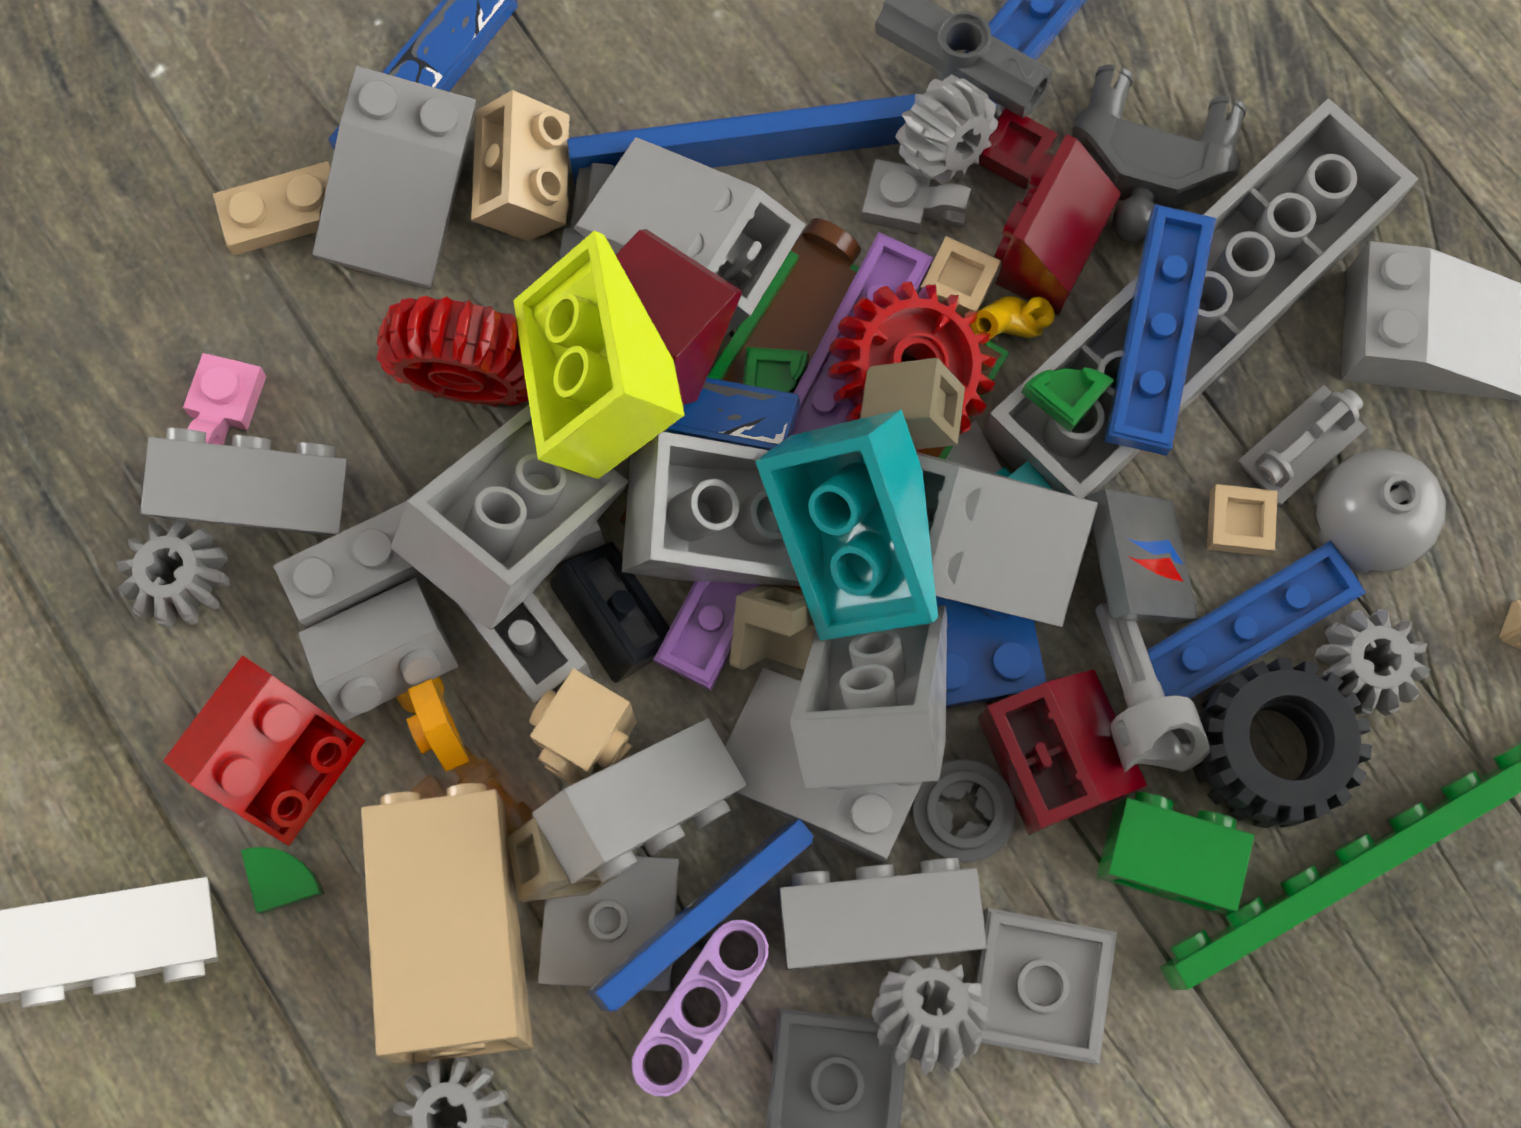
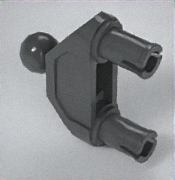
(1152, 163)

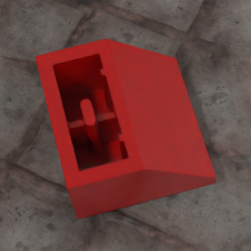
(263, 751)

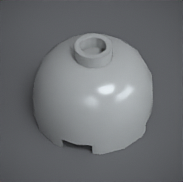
(1380, 510)

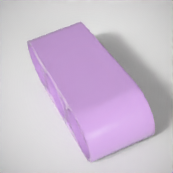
(671, 1024)

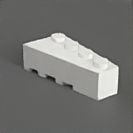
(106, 941)

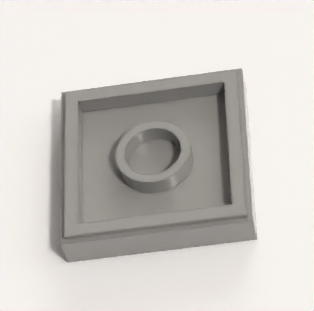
(1045, 985)

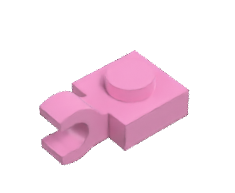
(223, 396)

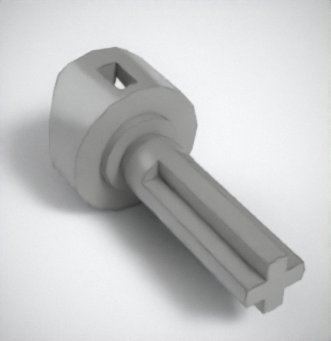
(1154, 725)

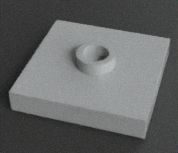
(599, 930)

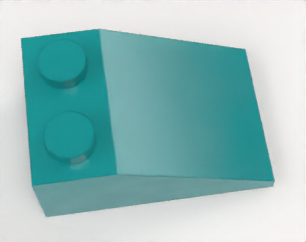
(855, 524)

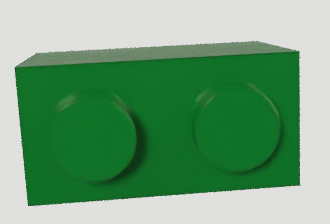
(1176, 854)

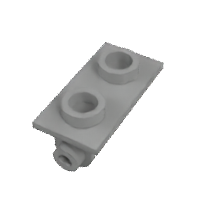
(1304, 442)

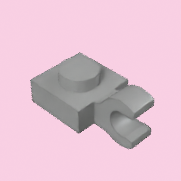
(903, 197)

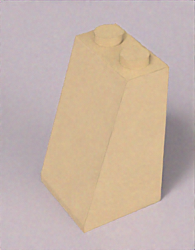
(443, 927)

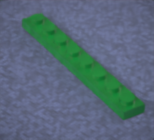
(1358, 864)

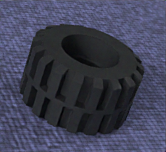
(1322, 717)

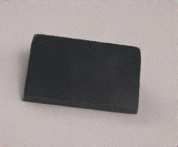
(610, 611)

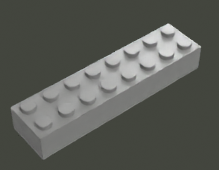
(1267, 250)

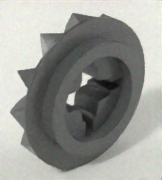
(992, 801)

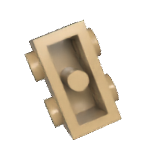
(520, 166)
(581, 728)

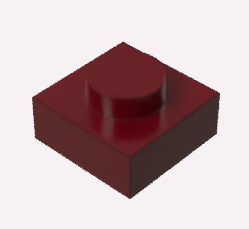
(1016, 147)

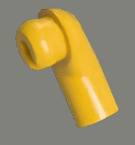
(1014, 317)

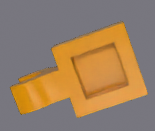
(433, 723)

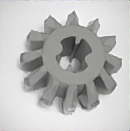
(947, 129)
(153, 569)
(1387, 650)
(930, 1015)
(457, 1091)

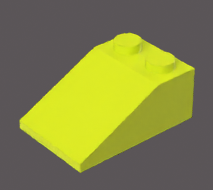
(593, 363)

